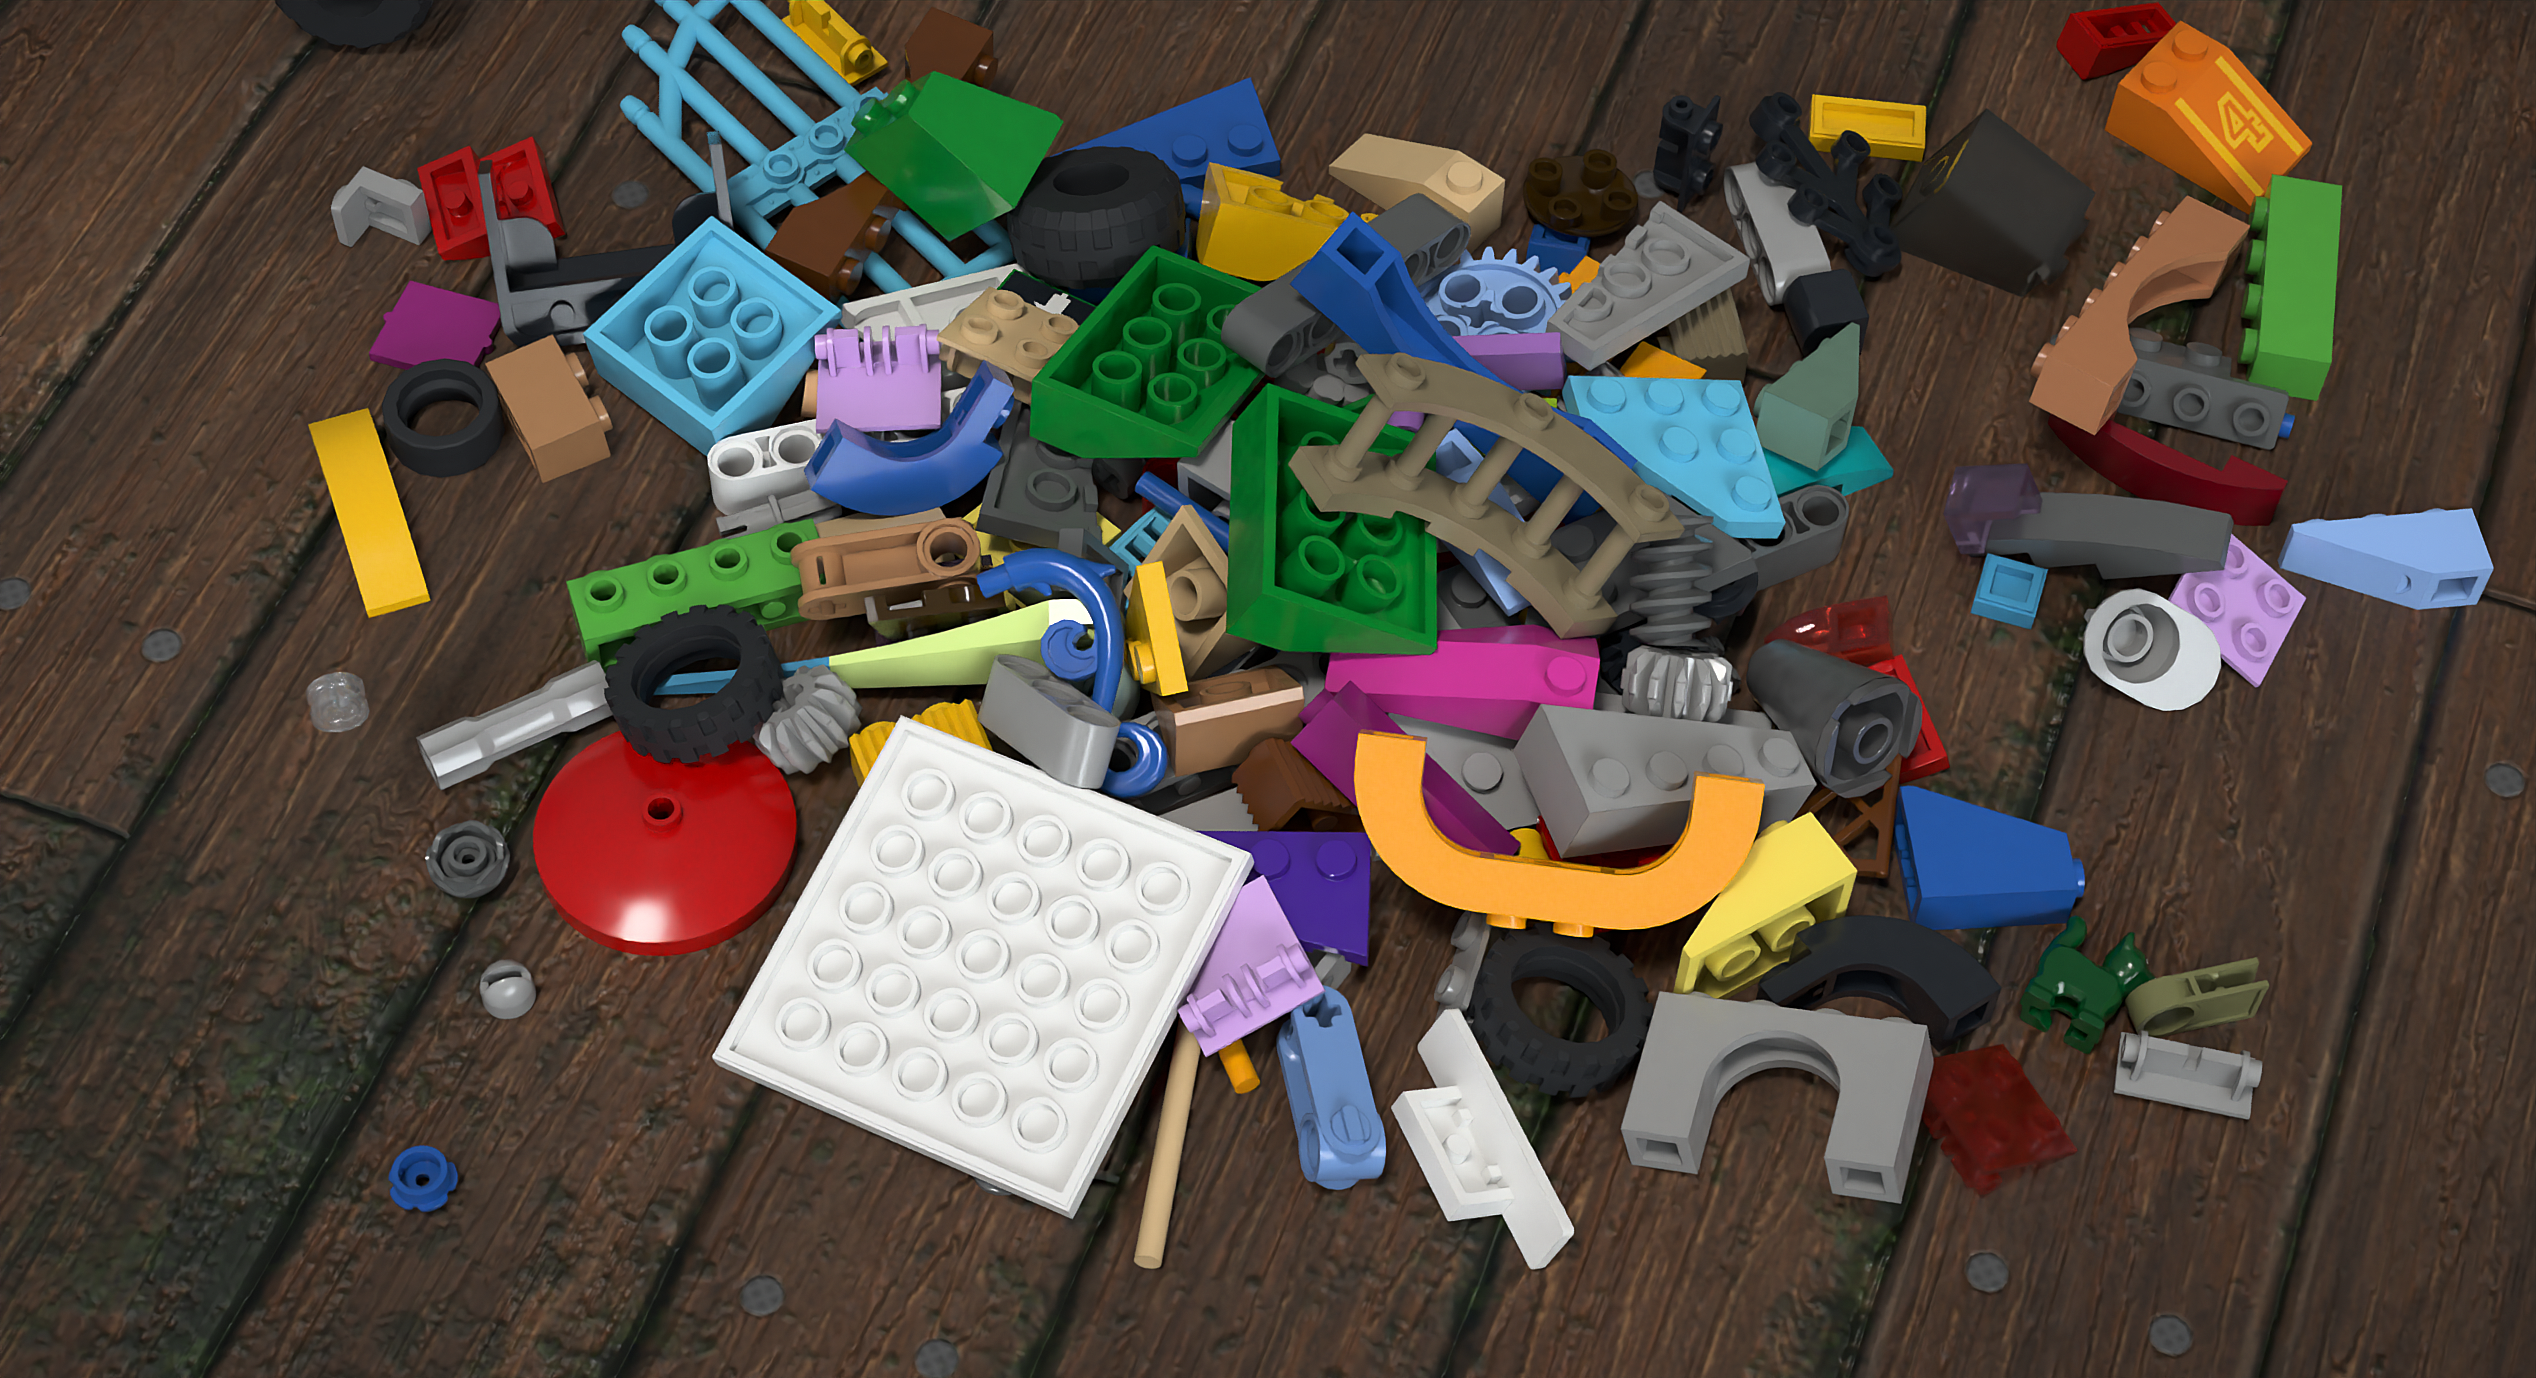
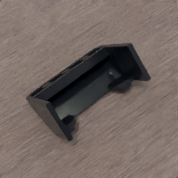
(571, 293)

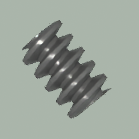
(1672, 587)

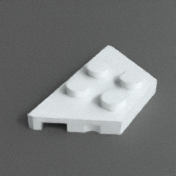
(926, 304)

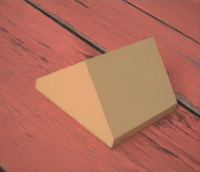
(1198, 594)

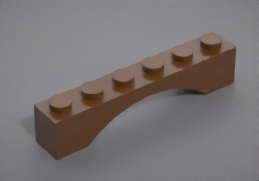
(834, 235)

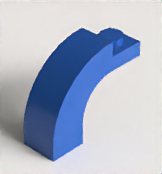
(921, 472)

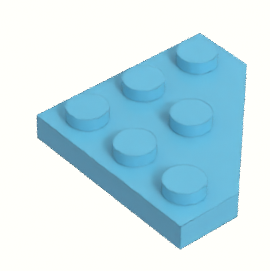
(1689, 442)

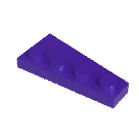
(1318, 883)

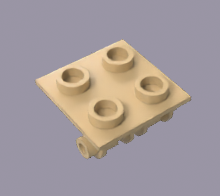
(1006, 334)

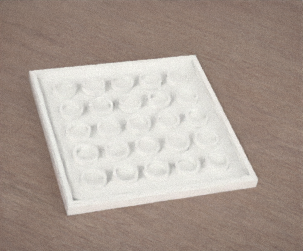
(985, 964)

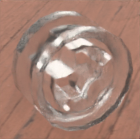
(337, 702)

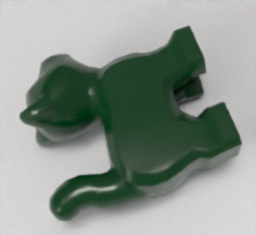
(2080, 987)

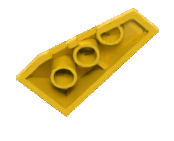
(1256, 228)

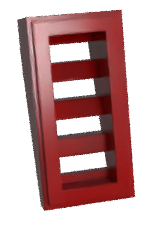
(2112, 37)

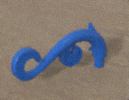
(1104, 660)

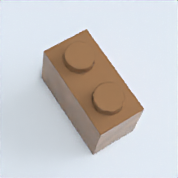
(549, 408)

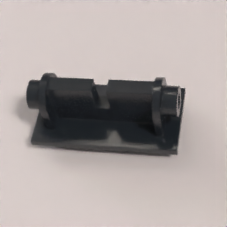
(1687, 142)

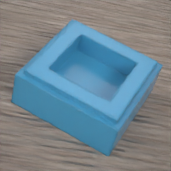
(2009, 591)

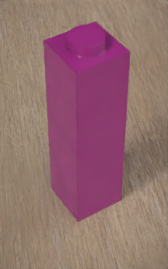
(1331, 746)

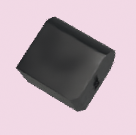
(1823, 306)

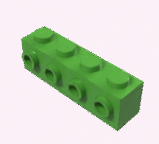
(740, 572)

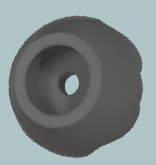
(464, 842)

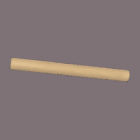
(1168, 1149)

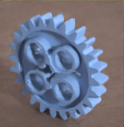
(1496, 297)

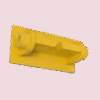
(834, 40)

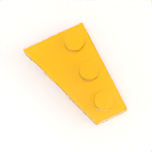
(1151, 634)

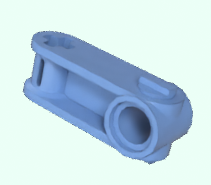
(1330, 1094)

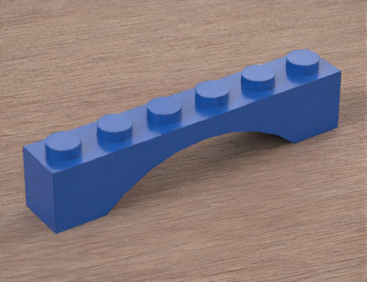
(1370, 296)

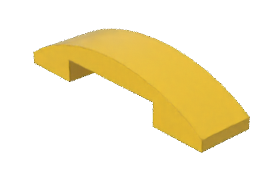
(369, 513)

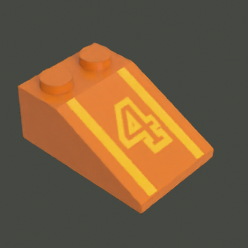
(2206, 118)

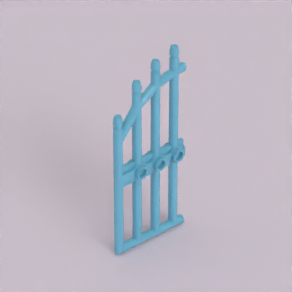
(797, 166)

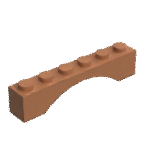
(2093, 354)

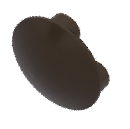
(1580, 194)

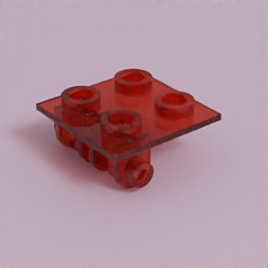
(1990, 1116)

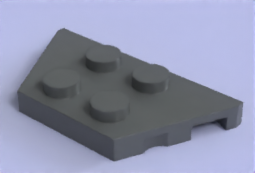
(1583, 537)

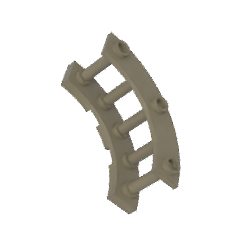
(1460, 513)

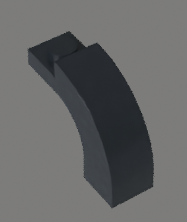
(1889, 962)

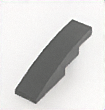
(2116, 534)

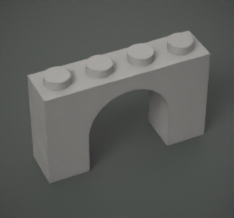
(1709, 1044)

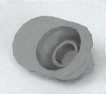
(2151, 649)

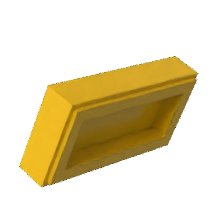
(1888, 127)

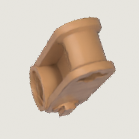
(883, 562)

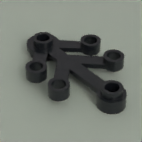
(1869, 241)

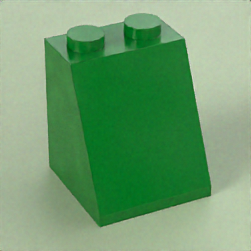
(952, 149)

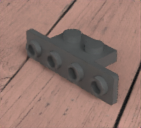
(2195, 392)

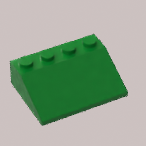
(1147, 366)
(1315, 575)

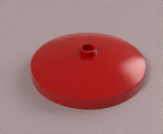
(664, 851)

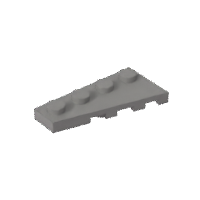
(1648, 284)

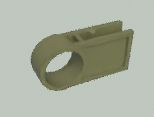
(2197, 999)

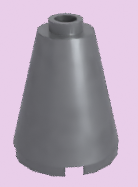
(1838, 712)

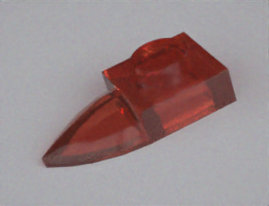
(1849, 630)

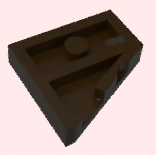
(935, 612)

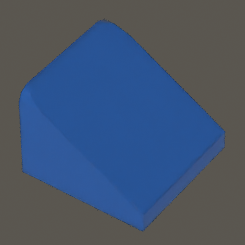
(1557, 249)

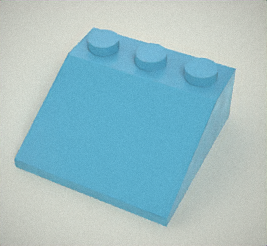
(711, 337)

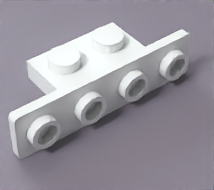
(1476, 1146)

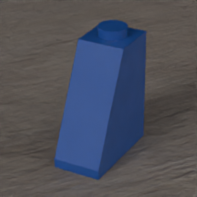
(1980, 865)

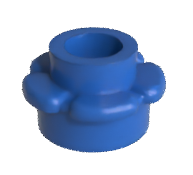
(419, 1163)

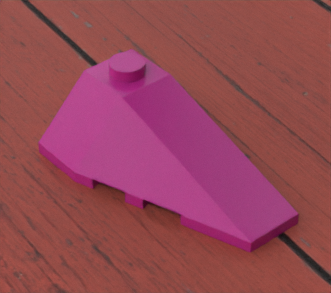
(1477, 677)

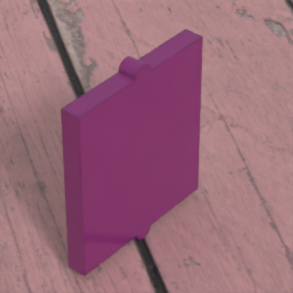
(435, 326)

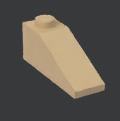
(1394, 169)

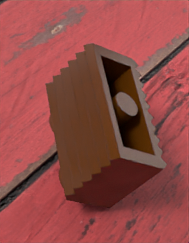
(1291, 793)

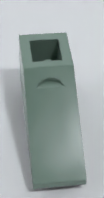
(1813, 404)

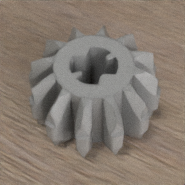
(1676, 683)
(809, 720)

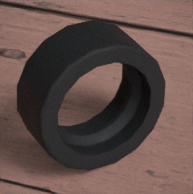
(437, 382)

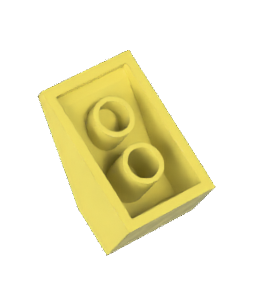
(1784, 886)

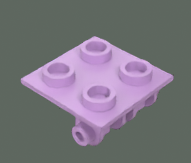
(879, 382)
(2244, 607)
(1249, 973)

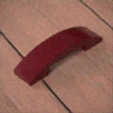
(2170, 476)

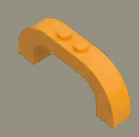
(1572, 895)

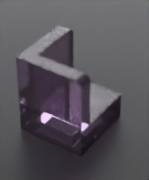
(1987, 495)

